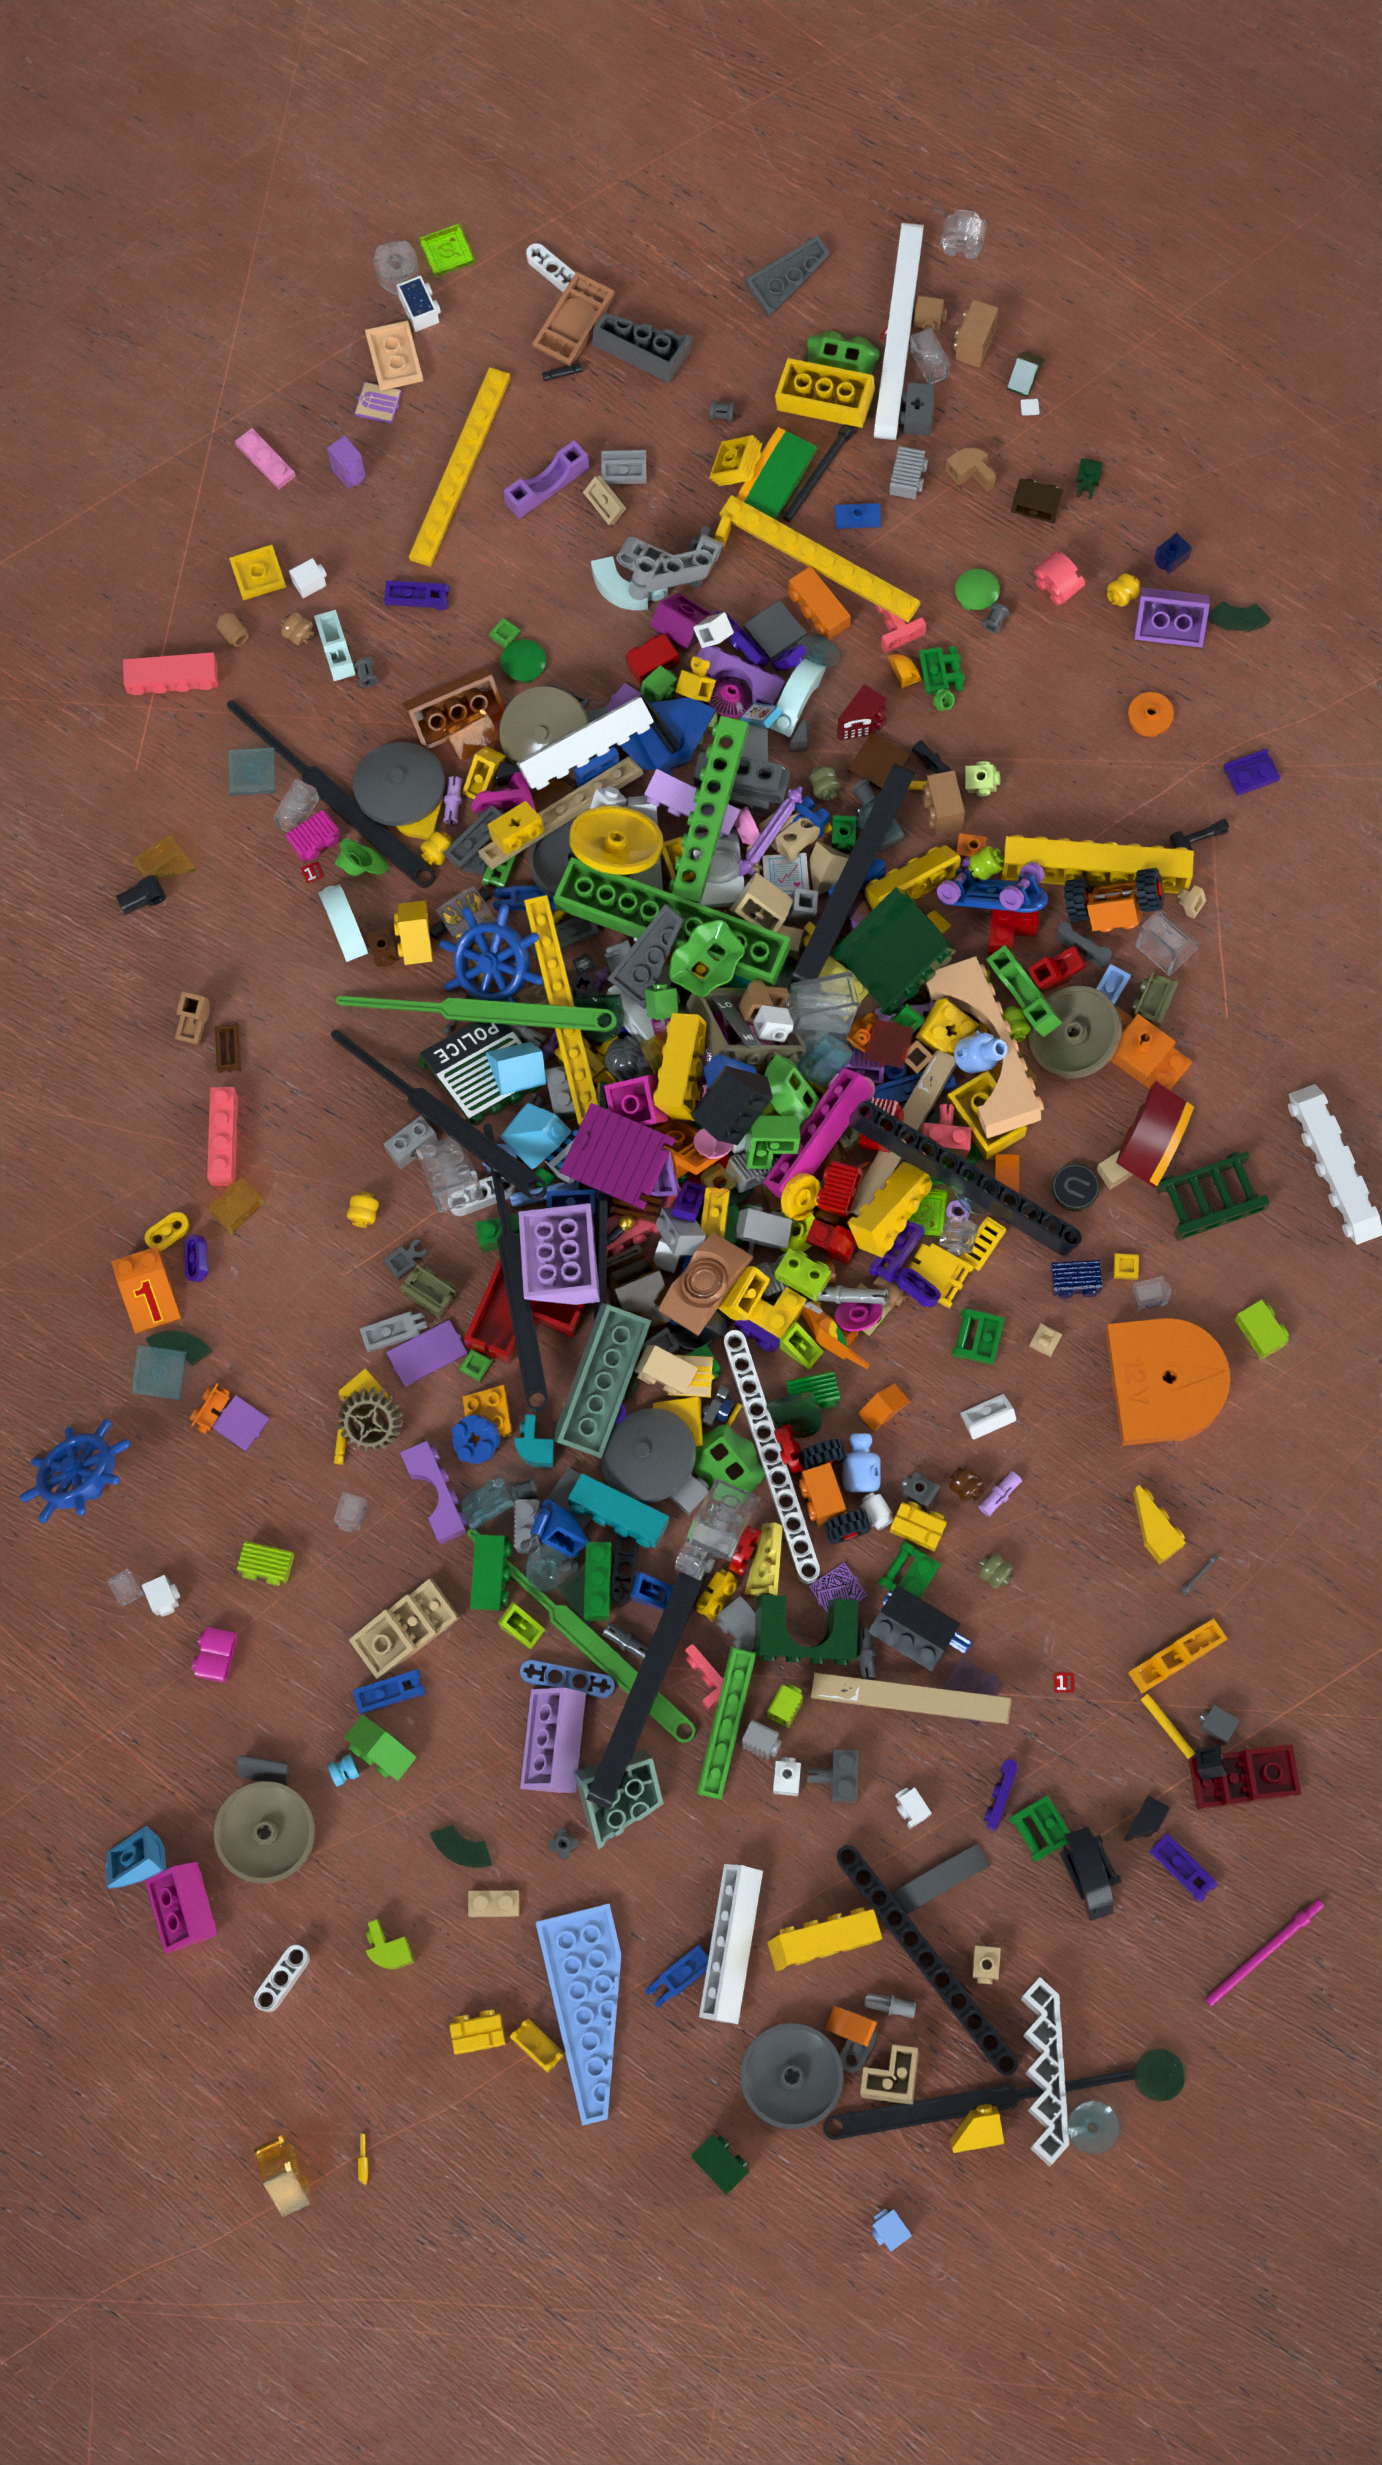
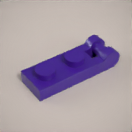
(416, 594)
(898, 1253)
(1001, 1794)
(1182, 1867)

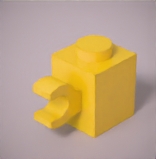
(695, 683)

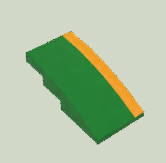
(777, 473)

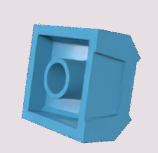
(135, 1859)

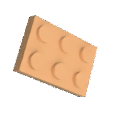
(394, 355)

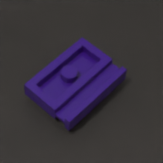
(1251, 772)

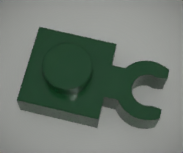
(1088, 476)

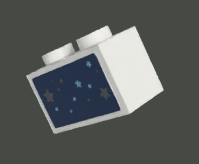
(418, 304)

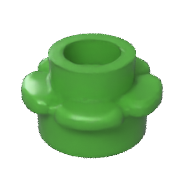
(943, 699)

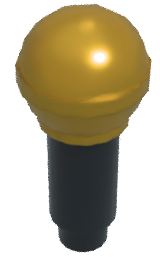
(625, 1224)

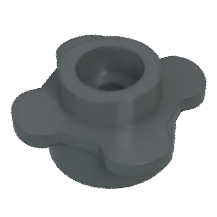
(555, 1844)

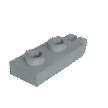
(392, 1331)

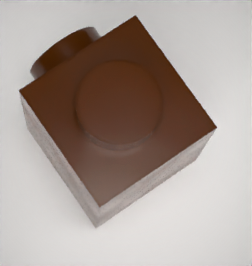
(382, 947)

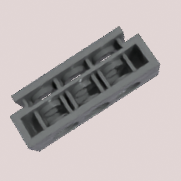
(752, 783)

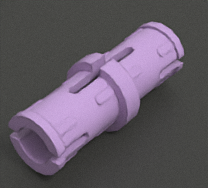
(453, 800)
(1000, 1493)

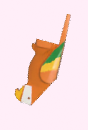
(830, 1335)

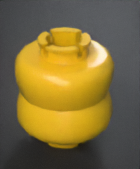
(1123, 590)
(435, 846)
(362, 1209)

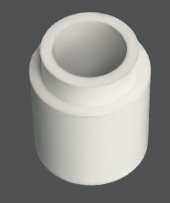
(877, 1511)

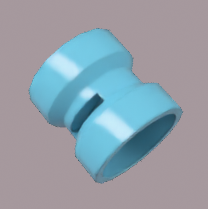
(343, 1770)

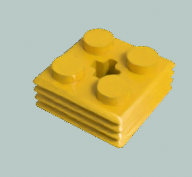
(736, 460)
(934, 1031)

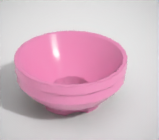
(746, 827)

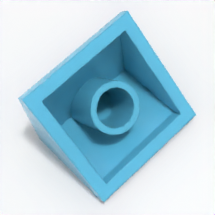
(517, 1067)

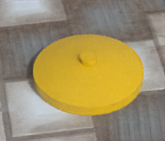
(616, 840)

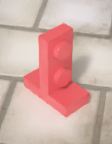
(899, 632)
(710, 1675)

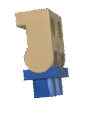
(799, 829)

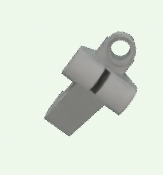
(659, 570)

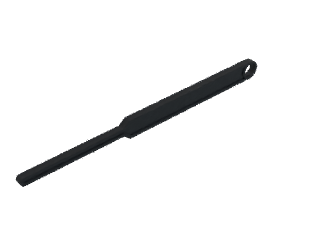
(344, 805)
(452, 1124)
(601, 1224)
(520, 1308)
(952, 2106)

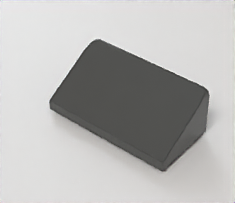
(263, 1769)

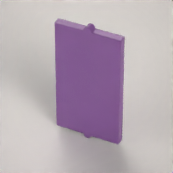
(427, 1353)

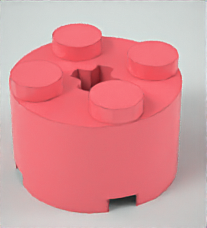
(1058, 577)

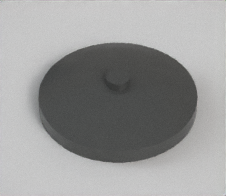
(399, 783)
(550, 858)
(649, 1455)
(792, 2076)

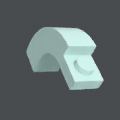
(616, 589)
(795, 695)
(343, 922)

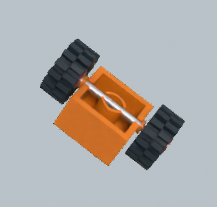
(1114, 904)
(824, 1496)

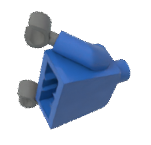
(559, 1530)

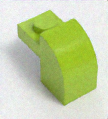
(387, 1955)

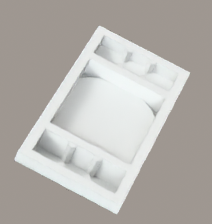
(723, 881)

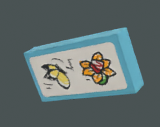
(761, 715)

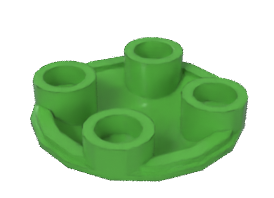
(977, 589)

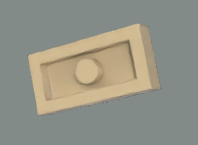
(604, 500)
(493, 1903)

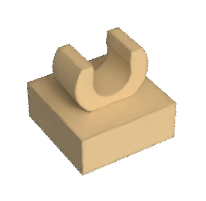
(1192, 900)
(1045, 1340)

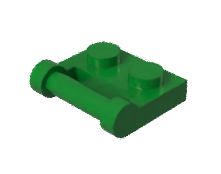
(986, 1337)
(917, 1576)
(1048, 1824)

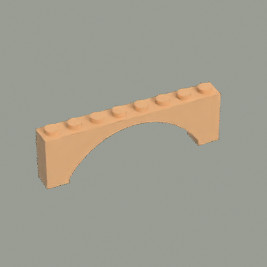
(1013, 1098)

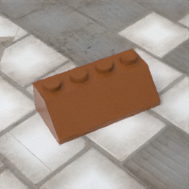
(452, 703)

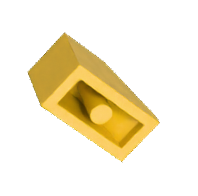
(483, 772)
(978, 2130)

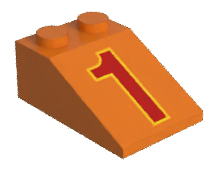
(146, 1290)

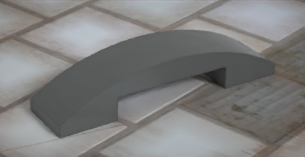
(941, 1879)

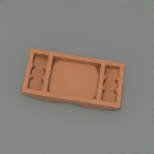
(573, 319)
(704, 1283)

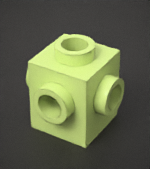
(974, 777)

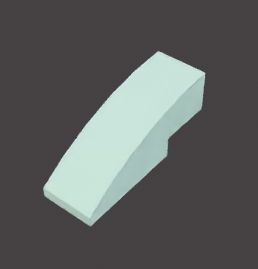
(334, 645)

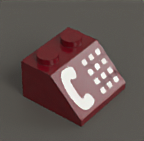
(862, 715)

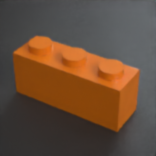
(818, 603)

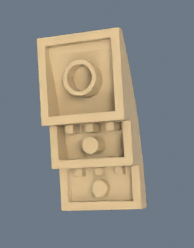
(404, 1628)

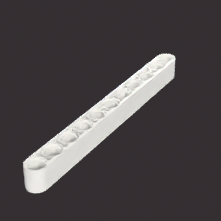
(898, 331)
(775, 1467)

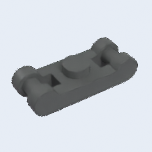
(1084, 944)

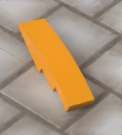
(1177, 1656)

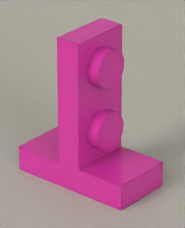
(505, 798)

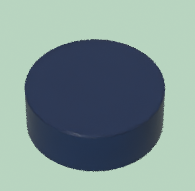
(725, 1410)

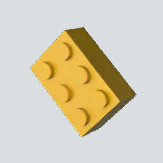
(966, 1103)

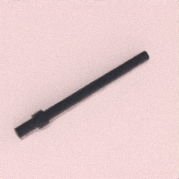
(844, 434)

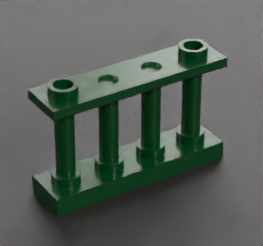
(1210, 1219)

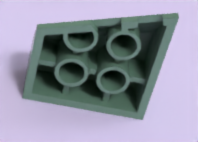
(635, 1798)

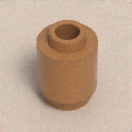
(232, 629)
(895, 1294)

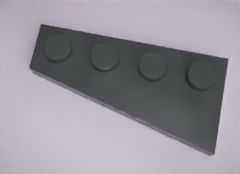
(784, 276)
(648, 956)

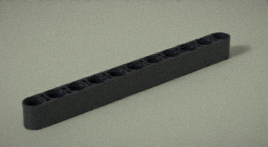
(853, 874)
(954, 1175)
(644, 1690)
(936, 1968)

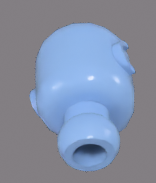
(979, 1052)
(861, 1468)

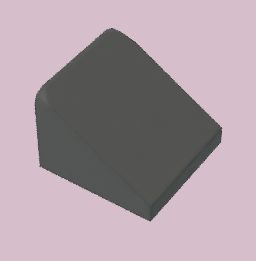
(800, 739)

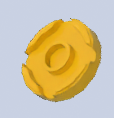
(800, 1196)

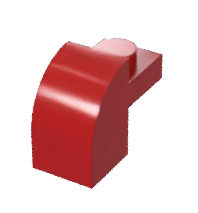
(1057, 971)
(835, 1240)

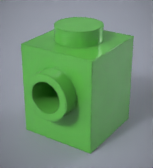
(659, 685)
(661, 1001)

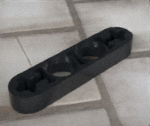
(620, 1558)

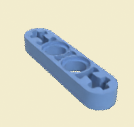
(567, 1678)

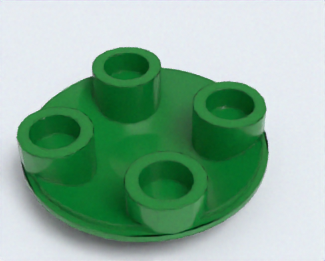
(523, 660)

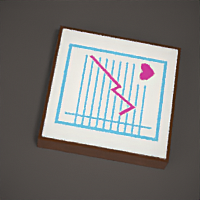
(786, 874)

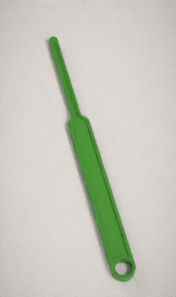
(495, 1012)
(600, 1653)

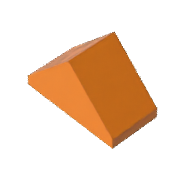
(883, 1407)

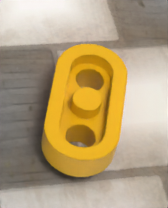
(166, 1230)

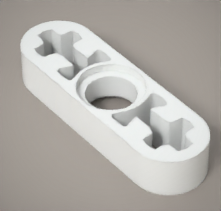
(549, 259)

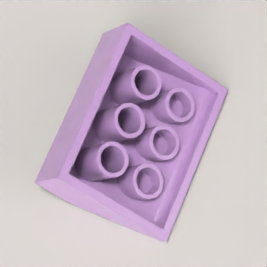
(559, 1255)

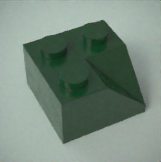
(720, 2164)

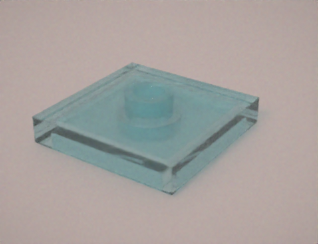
(251, 771)
(159, 1372)

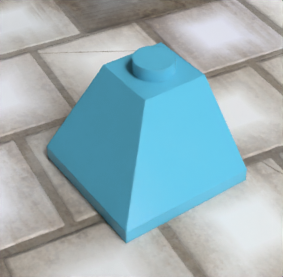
(534, 1134)

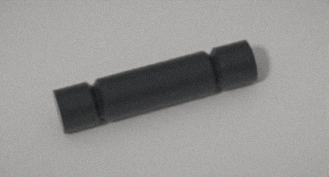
(562, 372)

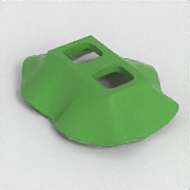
(864, 364)
(696, 950)
(786, 1099)
(739, 1450)

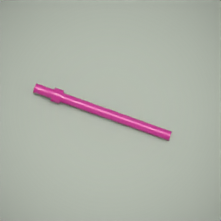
(1300, 1920)

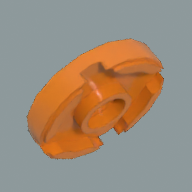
(1148, 724)

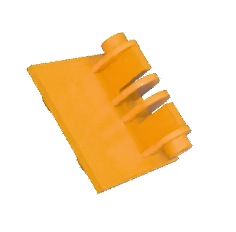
(491, 1404)

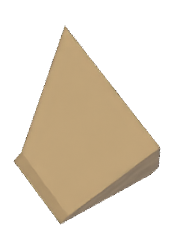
(826, 866)

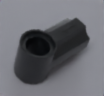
(147, 892)

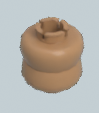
(297, 629)

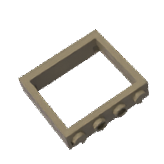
(792, 1048)

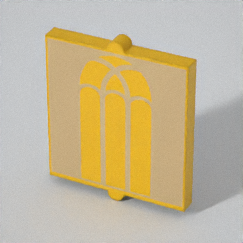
(702, 1380)

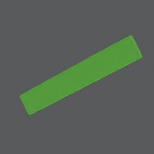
(726, 1723)

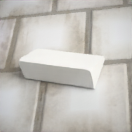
(988, 1416)

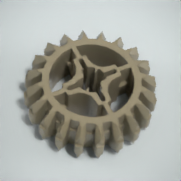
(379, 1423)

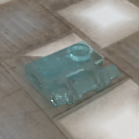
(486, 1503)

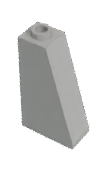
(757, 748)

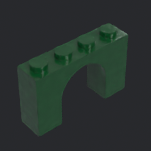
(774, 1641)

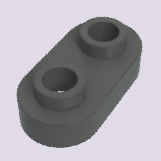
(859, 2051)

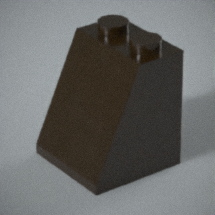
(639, 1287)

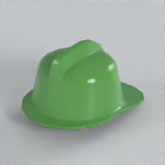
(358, 859)

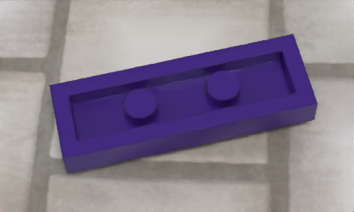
(743, 642)

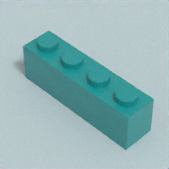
(618, 1511)

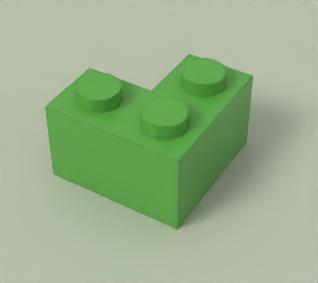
(771, 1136)
(379, 1747)

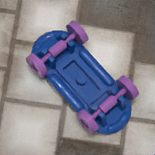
(1016, 896)

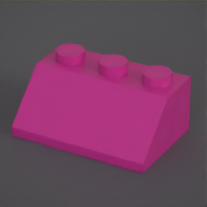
(181, 1907)

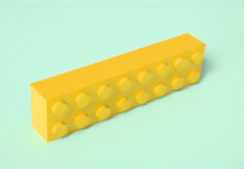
(1096, 862)

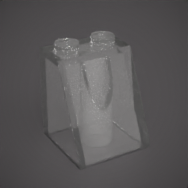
(1166, 942)
(823, 1005)

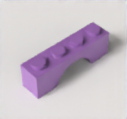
(527, 494)
(765, 687)
(445, 1519)

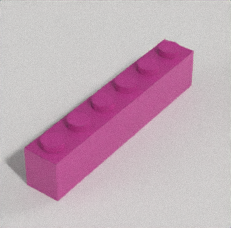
(821, 1129)

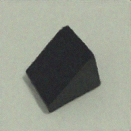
(505, 773)
(1210, 1762)

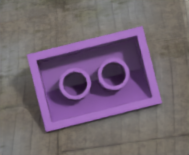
(1172, 617)

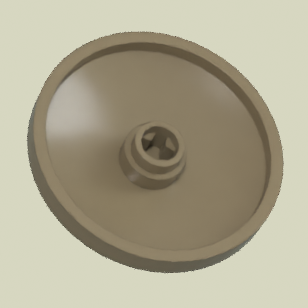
(537, 720)
(1084, 1039)
(264, 1832)

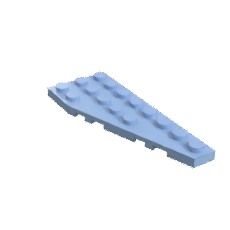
(584, 1978)

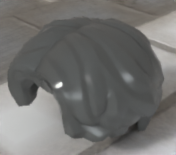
(622, 1058)

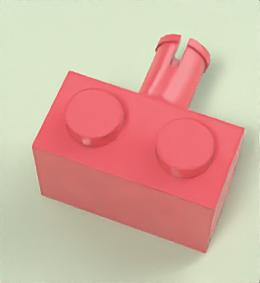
(954, 1138)

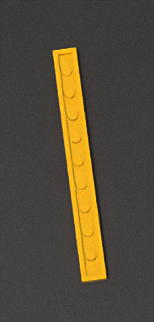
(459, 467)
(820, 559)
(559, 994)

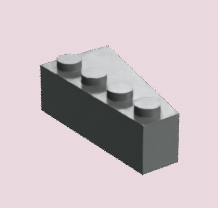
(642, 346)

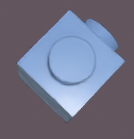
(889, 2229)

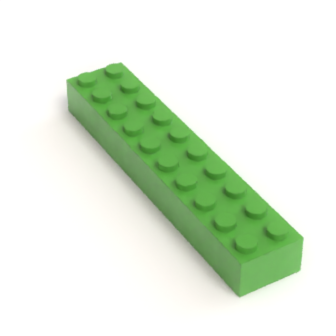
(632, 906)

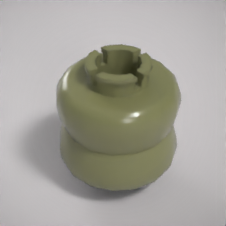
(824, 783)
(995, 1571)

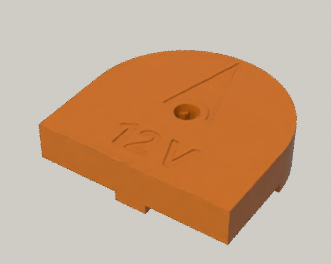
(1145, 1403)

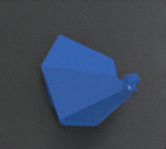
(686, 721)

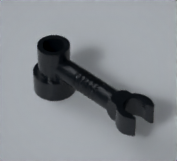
(1179, 840)

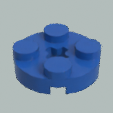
(463, 1443)

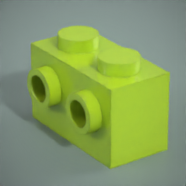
(803, 1274)

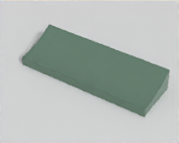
(601, 1380)

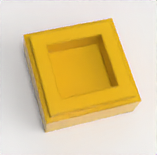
(723, 530)
(1126, 1266)

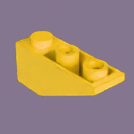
(1156, 1530)

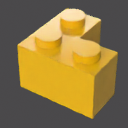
(413, 928)
(782, 1315)

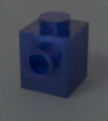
(1172, 553)

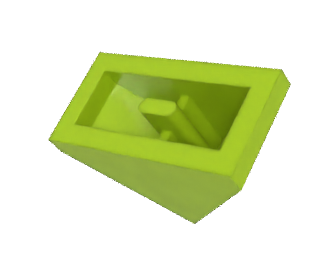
(800, 1346)
(521, 1626)

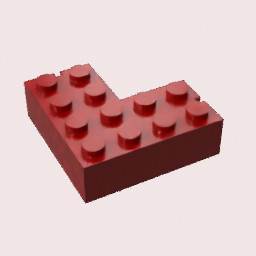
(493, 1325)

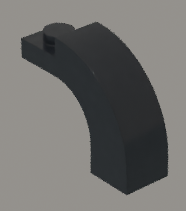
(1090, 1872)

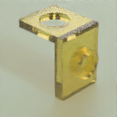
(714, 1175)

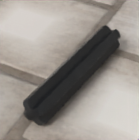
(661, 729)

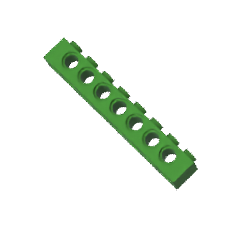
(724, 729)

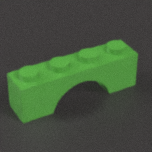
(1024, 990)

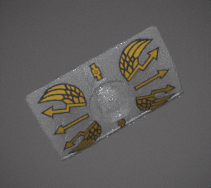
(455, 922)

